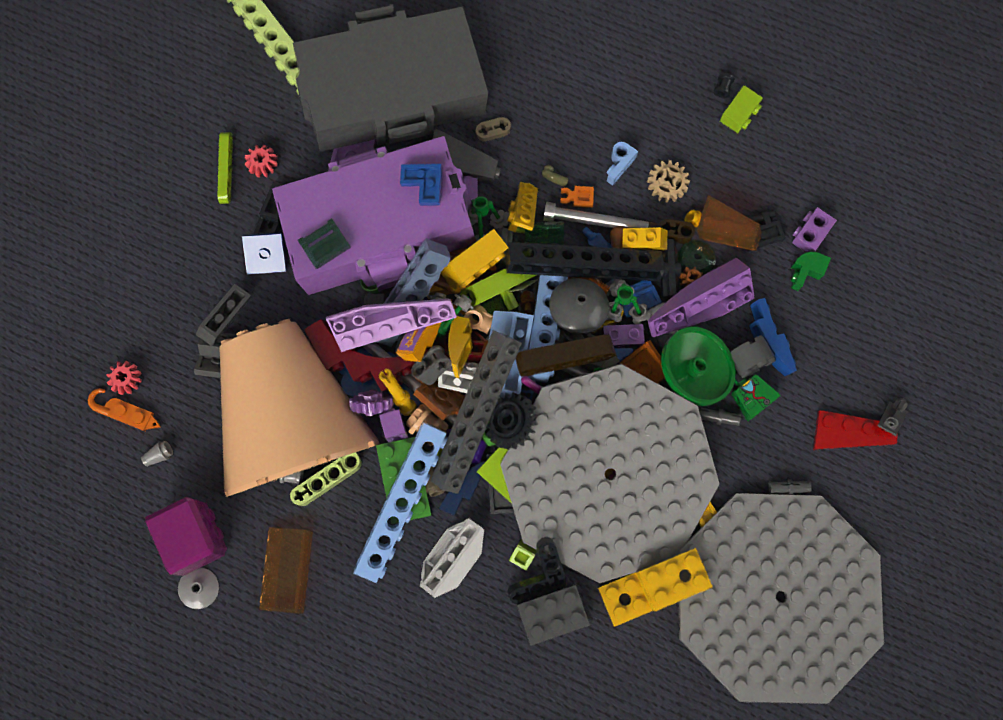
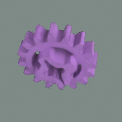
(371, 402)

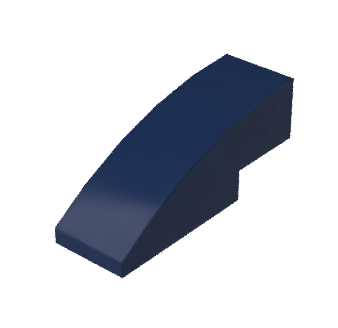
(453, 500)

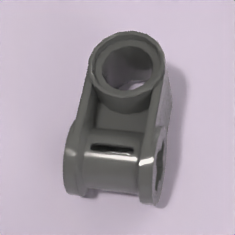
(431, 366)

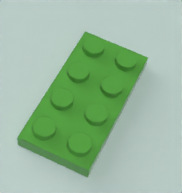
(391, 459)

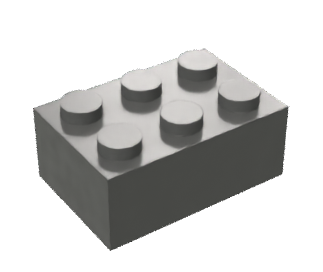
(553, 615)

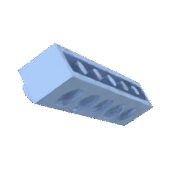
(541, 314)

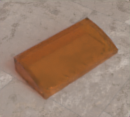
(286, 570)

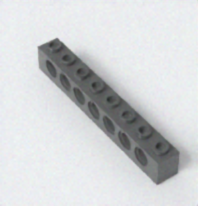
(475, 412)

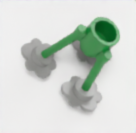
(480, 208)

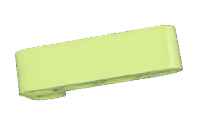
(324, 476)

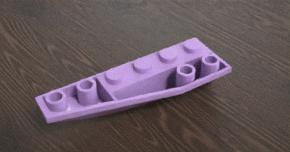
(382, 321)

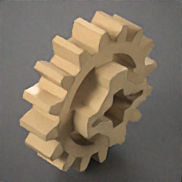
(664, 188)

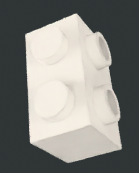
(449, 381)

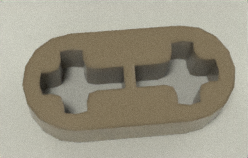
(492, 125)

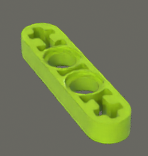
(225, 167)

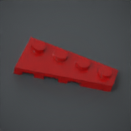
(845, 431)

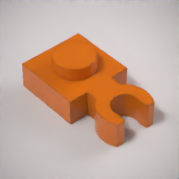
(581, 196)

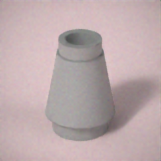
(158, 453)

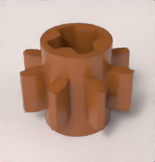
(688, 274)

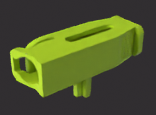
(496, 284)

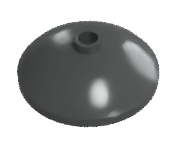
(575, 315)

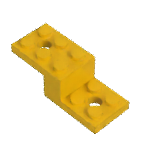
(655, 587)

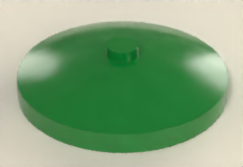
(698, 366)

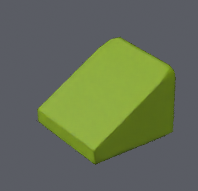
(523, 555)

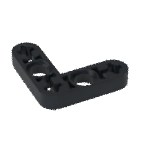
(545, 579)

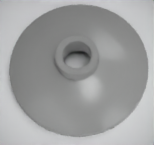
(208, 588)

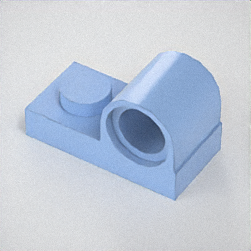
(621, 162)

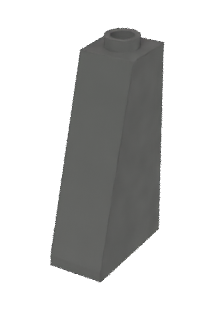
(470, 160)

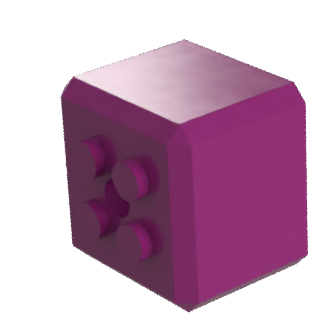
(186, 536)

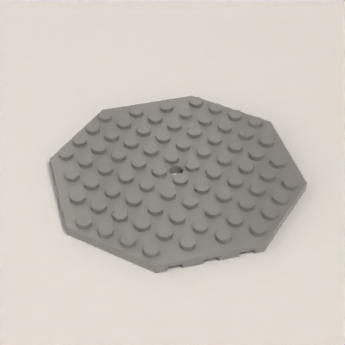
(658, 484)
(830, 607)

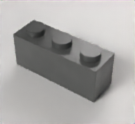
(223, 315)

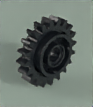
(508, 434)

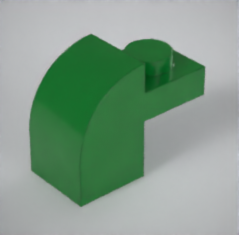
(808, 264)

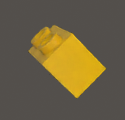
(645, 238)

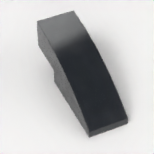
(269, 217)

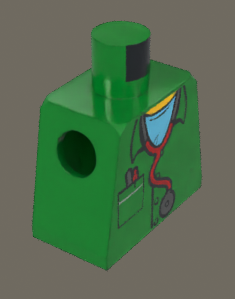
(753, 395)

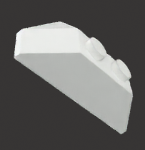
(452, 558)

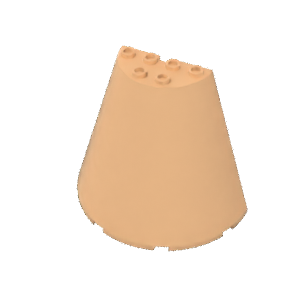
(281, 408)

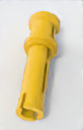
(400, 397)

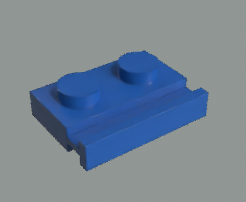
(645, 294)

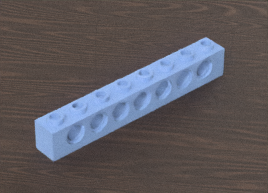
(376, 570)

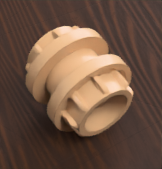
(424, 414)

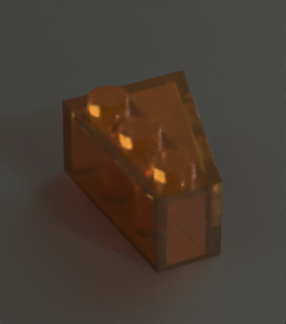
(727, 226)

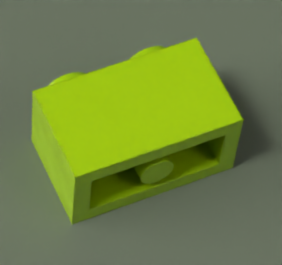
(741, 109)

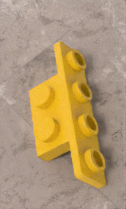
(523, 208)

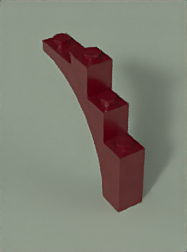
(358, 364)

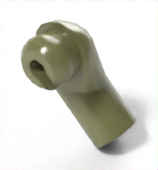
(554, 177)

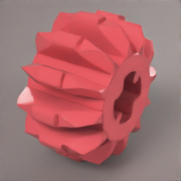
(268, 158)
(117, 374)

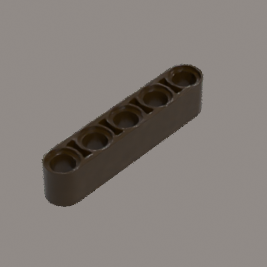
(565, 355)

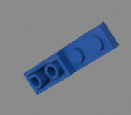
(779, 344)

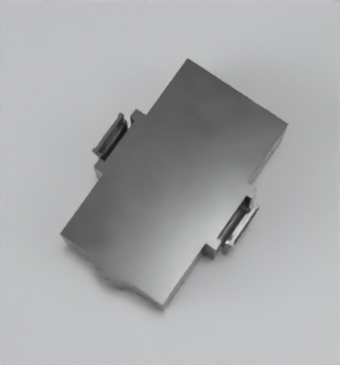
(389, 77)

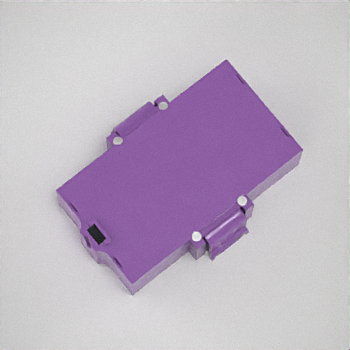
(373, 215)

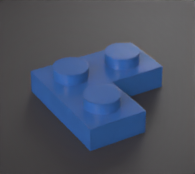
(427, 177)

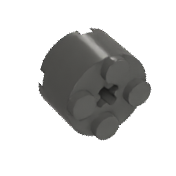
(752, 356)

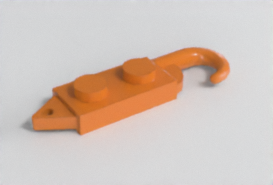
(124, 412)

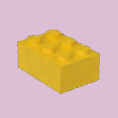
(474, 261)

